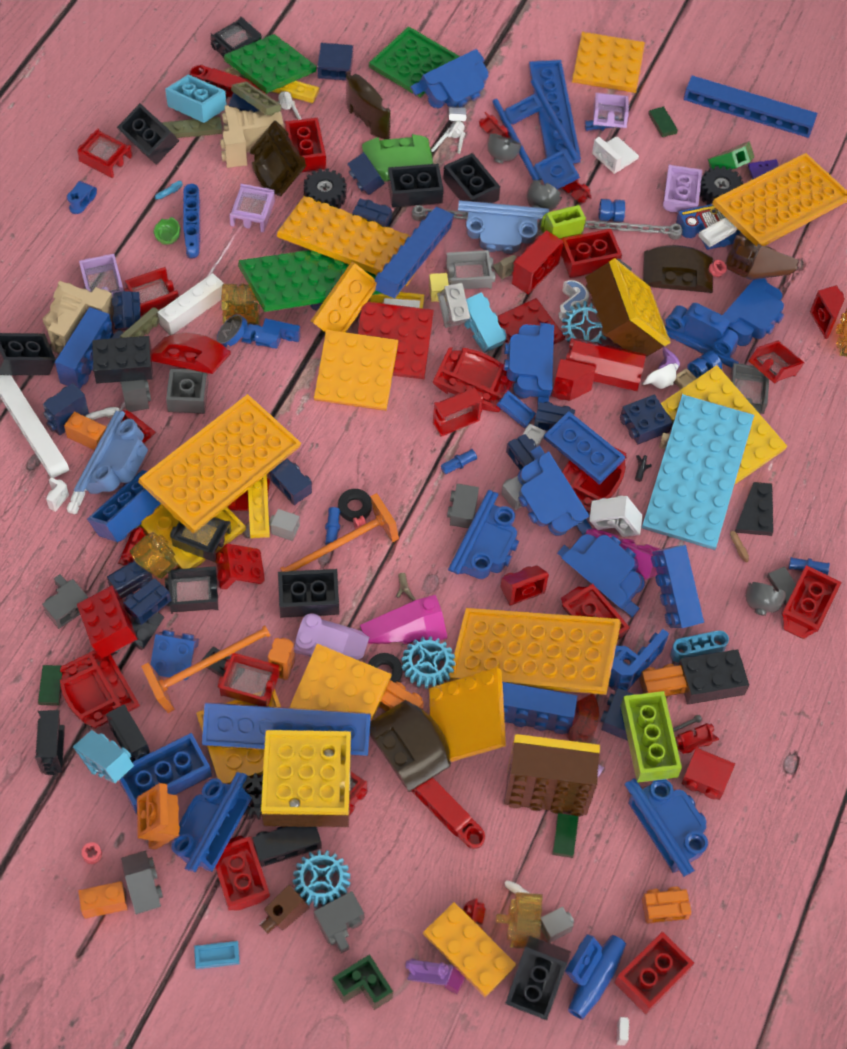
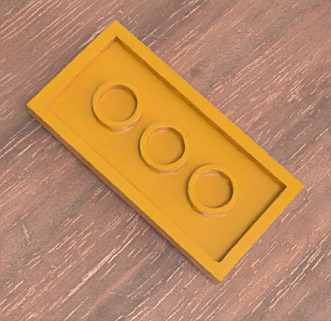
(345, 300)
(469, 949)

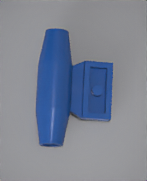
(592, 971)

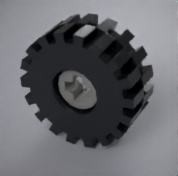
(713, 179)
(334, 183)

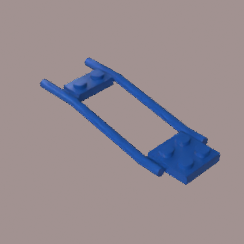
(556, 169)

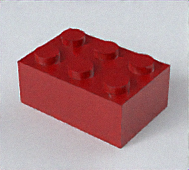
(308, 141)
(589, 251)
(537, 262)
(106, 621)
(654, 973)

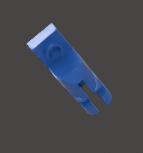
(271, 333)

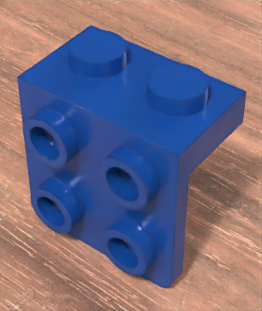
(172, 652)

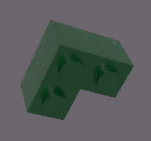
(366, 978)

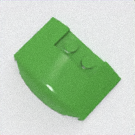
(397, 153)

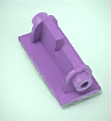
(429, 971)

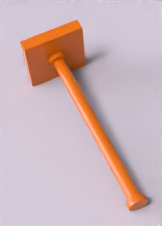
(382, 518)
(160, 686)

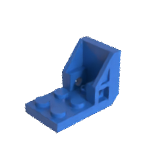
(624, 674)

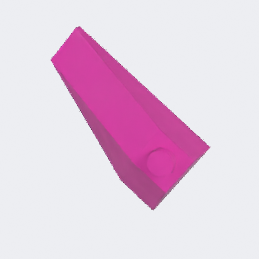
(643, 553)
(408, 623)

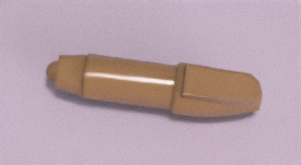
(739, 546)

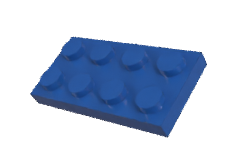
(584, 447)

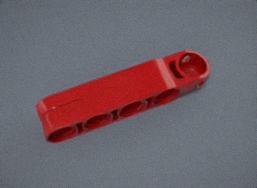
(218, 78)
(450, 813)

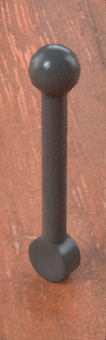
(697, 718)

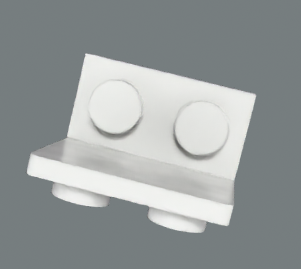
(614, 153)

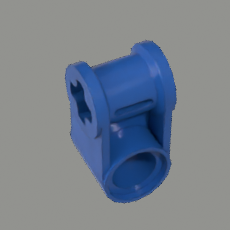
(81, 197)

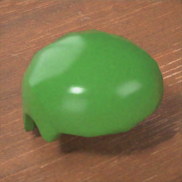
(167, 231)

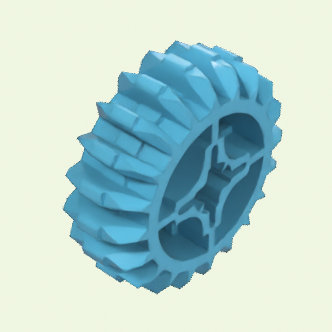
(569, 326)
(433, 653)
(327, 872)

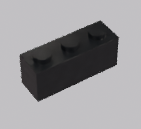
(285, 843)

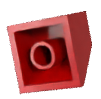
(827, 308)
(573, 380)
(524, 584)
(708, 774)

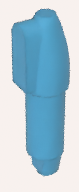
(171, 189)

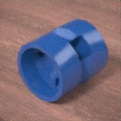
(611, 210)
(704, 363)

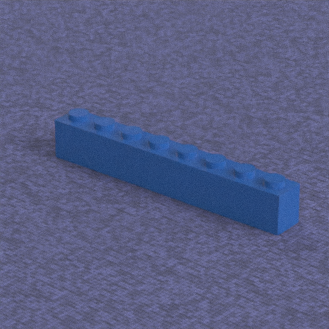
(750, 106)
(413, 252)

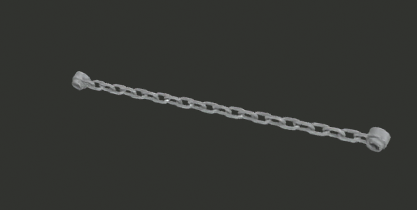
(674, 231)

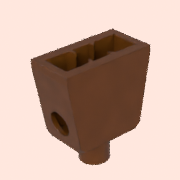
(291, 905)

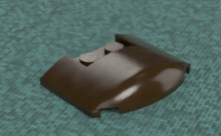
(367, 105)
(276, 159)
(678, 268)
(411, 743)

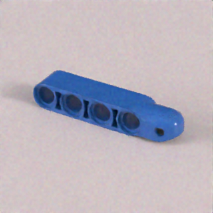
(191, 220)

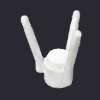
(287, 102)
(454, 131)

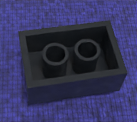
(148, 134)
(471, 180)
(415, 185)
(25, 354)
(122, 359)
(308, 593)
(714, 676)
(538, 977)

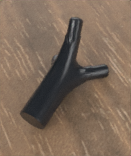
(641, 467)

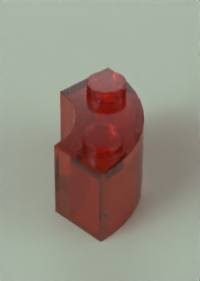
(587, 720)

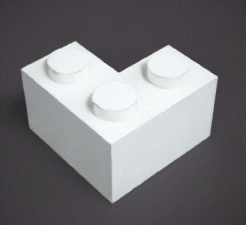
(617, 514)

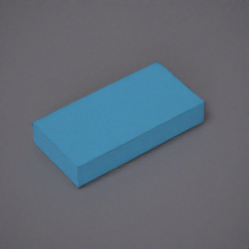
(216, 955)

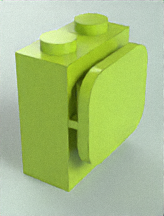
(564, 222)

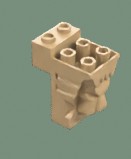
(242, 133)
(69, 308)

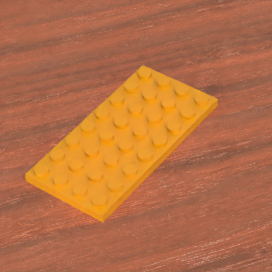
(781, 200)
(341, 235)
(219, 463)
(538, 649)

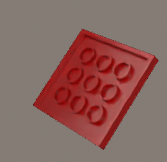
(408, 326)

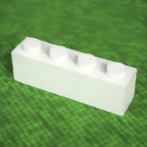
(191, 304)

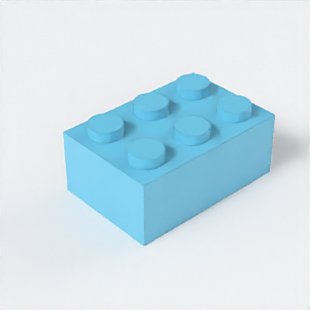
(196, 98)

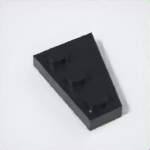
(758, 511)

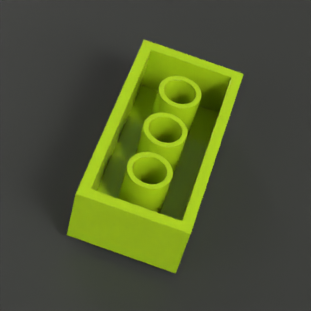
(650, 736)

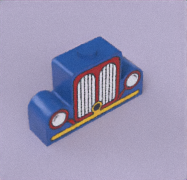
(698, 219)

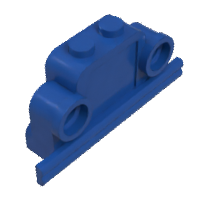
(454, 81)
(755, 311)
(703, 331)
(531, 361)
(550, 496)
(487, 541)
(607, 567)
(211, 822)
(670, 822)

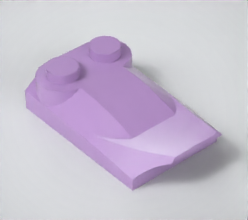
(682, 188)
(331, 635)

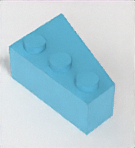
(484, 323)
(103, 756)

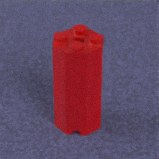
(613, 365)

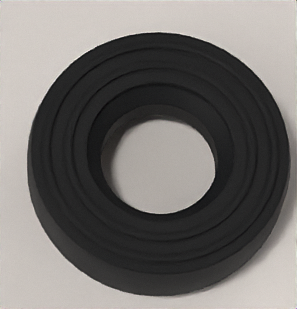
(354, 494)
(392, 661)

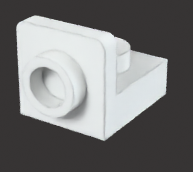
(57, 495)

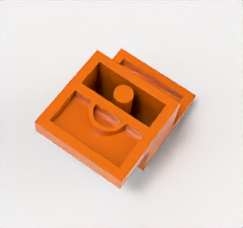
(157, 816)

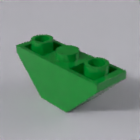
(733, 157)

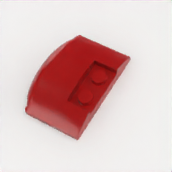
(191, 352)
(471, 368)
(588, 489)
(94, 688)

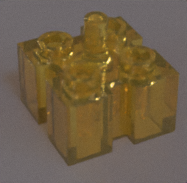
(240, 301)
(523, 918)

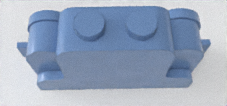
(501, 225)
(115, 457)

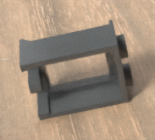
(752, 385)

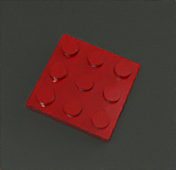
(527, 313)

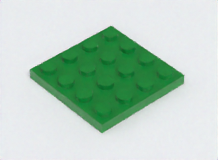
(410, 58)
(270, 63)

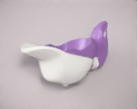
(666, 372)

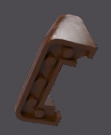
(758, 261)

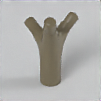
(404, 587)

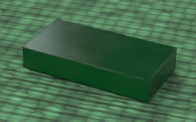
(663, 122)
(50, 685)
(565, 835)

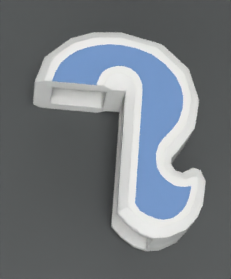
(577, 293)

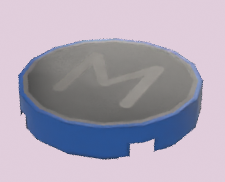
(232, 330)

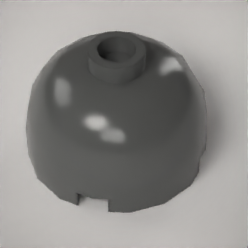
(502, 148)
(543, 195)
(764, 598)

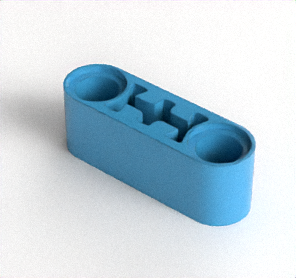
(699, 645)

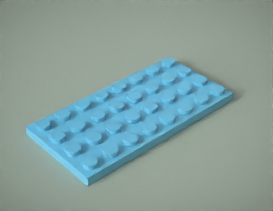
(698, 472)

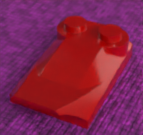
(809, 602)
(591, 603)
(241, 874)

